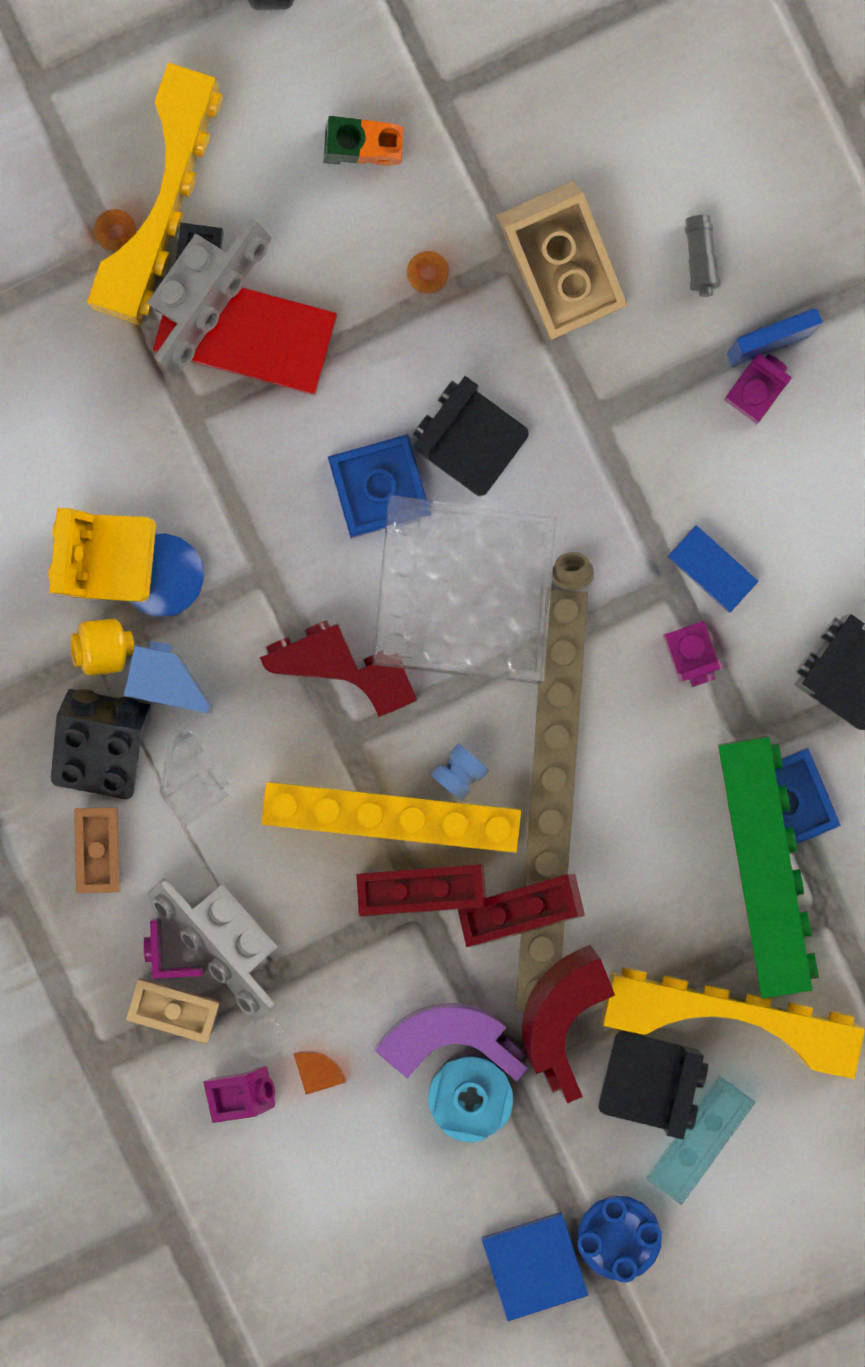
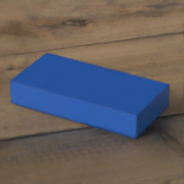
(712, 569)

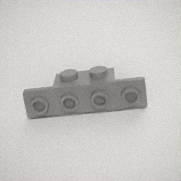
(200, 289)
(224, 939)

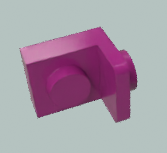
(758, 387)
(692, 654)
(240, 1095)

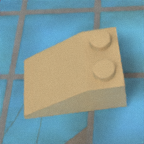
(562, 259)

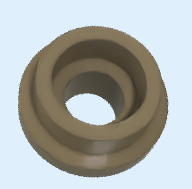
(572, 571)

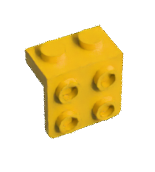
(101, 556)

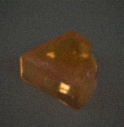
(318, 1071)

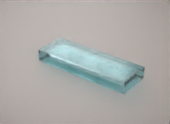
(690, 1158)

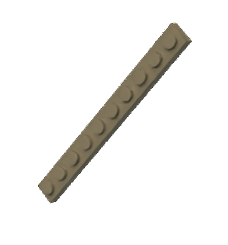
(553, 776)

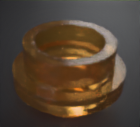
(106, 221)
(422, 260)

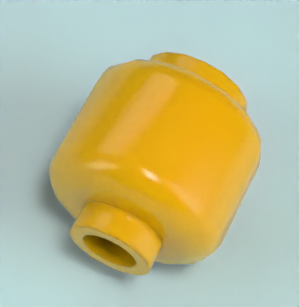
(101, 646)

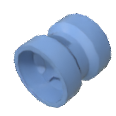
(459, 772)

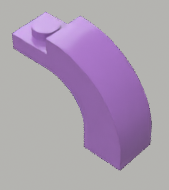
(448, 1024)

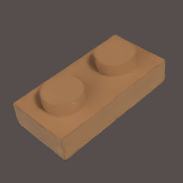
(97, 850)

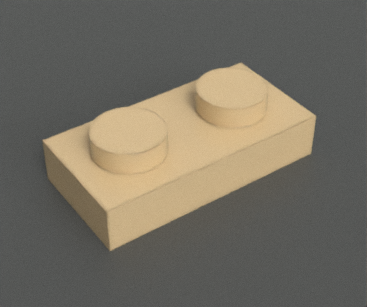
(173, 1010)

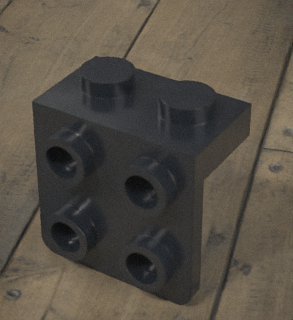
(470, 437)
(838, 670)
(98, 743)
(653, 1083)

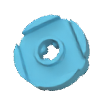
(485, 1117)

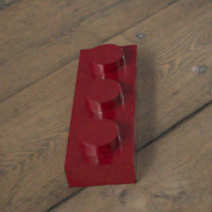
(421, 890)
(522, 910)

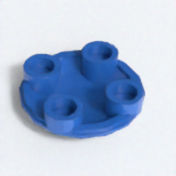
(174, 577)
(619, 1238)

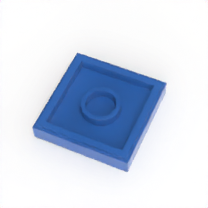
(774, 336)
(369, 477)
(809, 802)
(534, 1266)

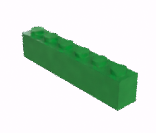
(766, 868)

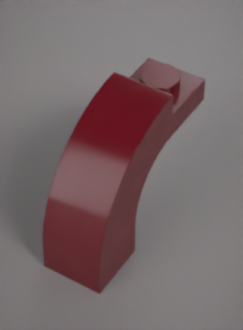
(551, 1008)

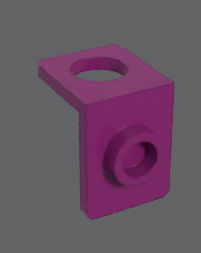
(154, 953)

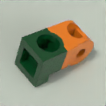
(362, 141)

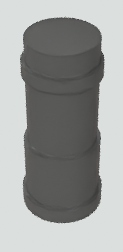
(701, 255)

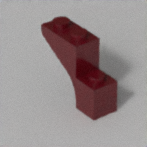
(327, 656)

